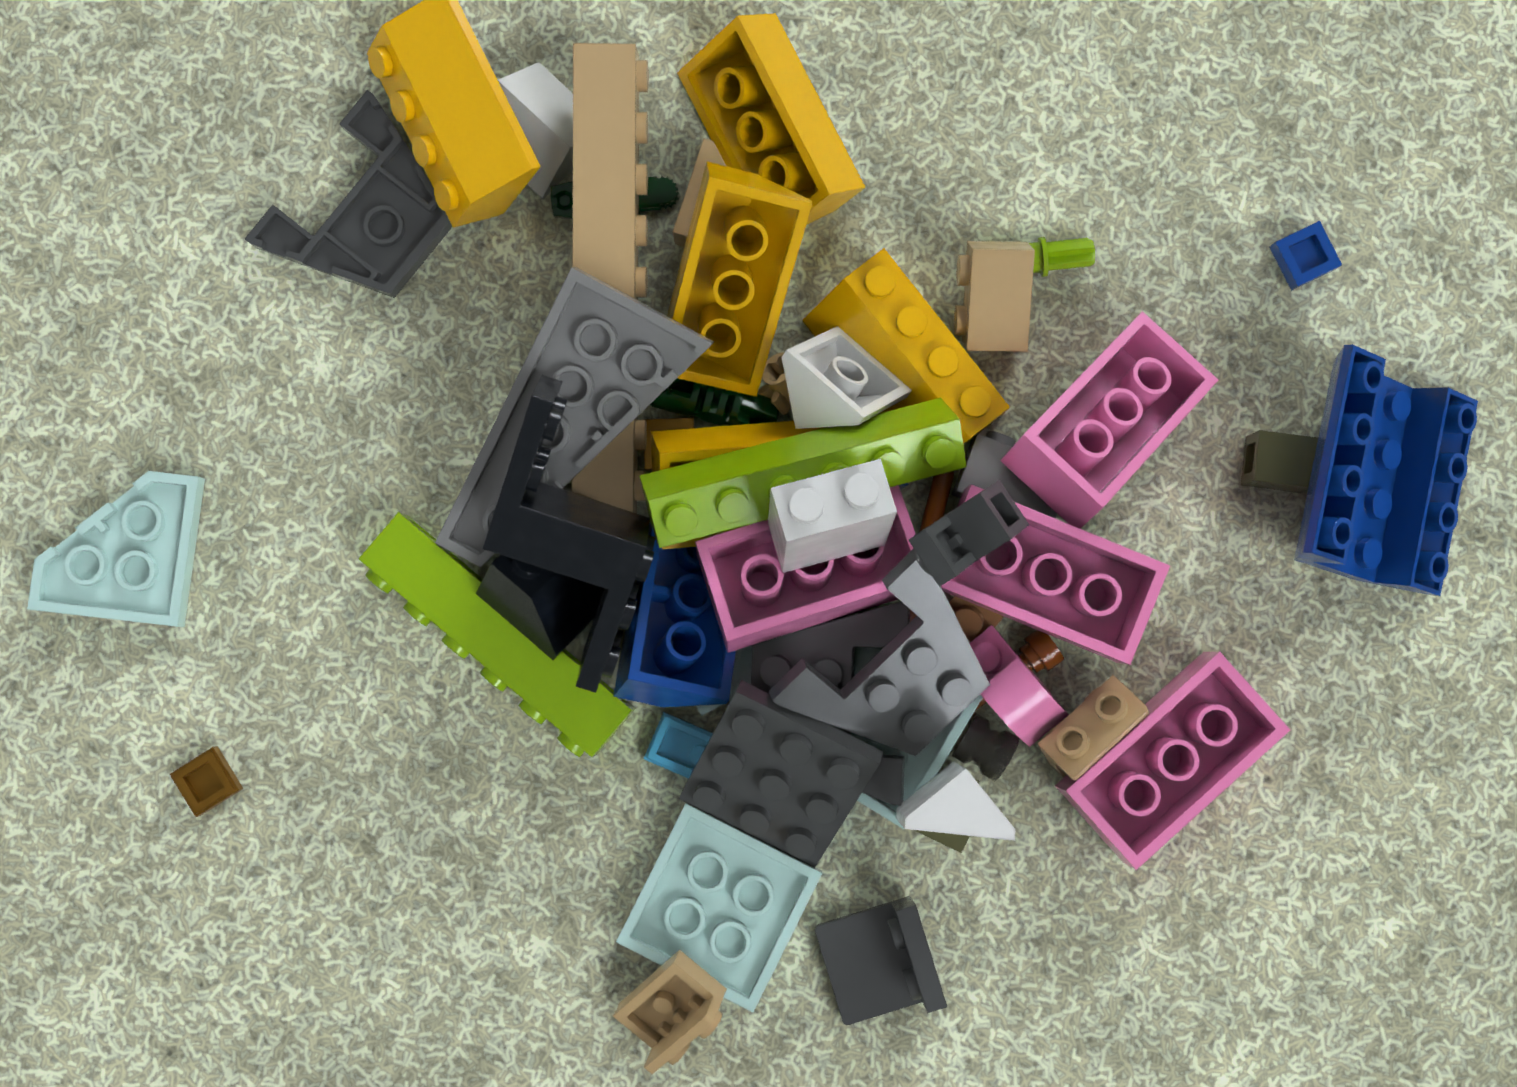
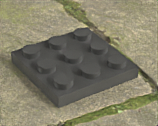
(780, 775)

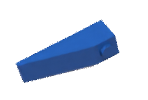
(674, 639)

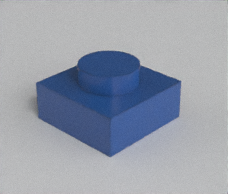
(1305, 255)

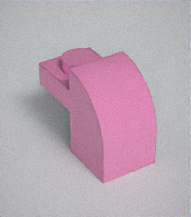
(1015, 690)

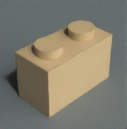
(996, 296)

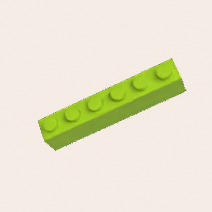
(736, 485)
(444, 592)

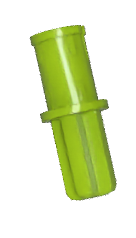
(1062, 254)

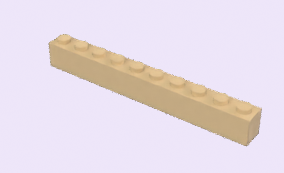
(609, 222)

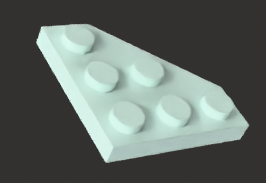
(127, 557)

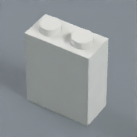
(831, 515)

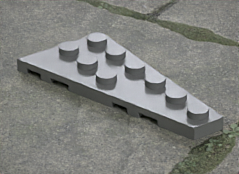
(611, 368)

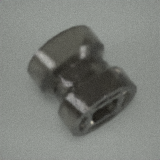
(986, 747)

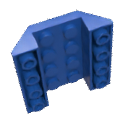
(1385, 477)

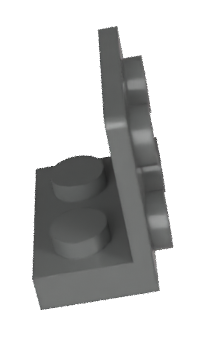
(879, 961)

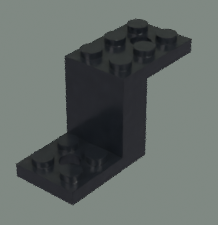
(571, 534)

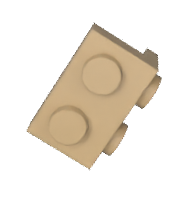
(1092, 728)
(672, 1009)

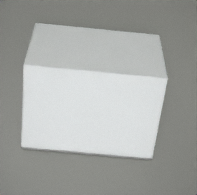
(546, 118)
(837, 382)
(954, 805)

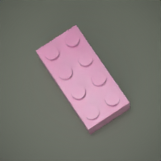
(1109, 421)
(1066, 585)
(762, 603)
(1176, 760)

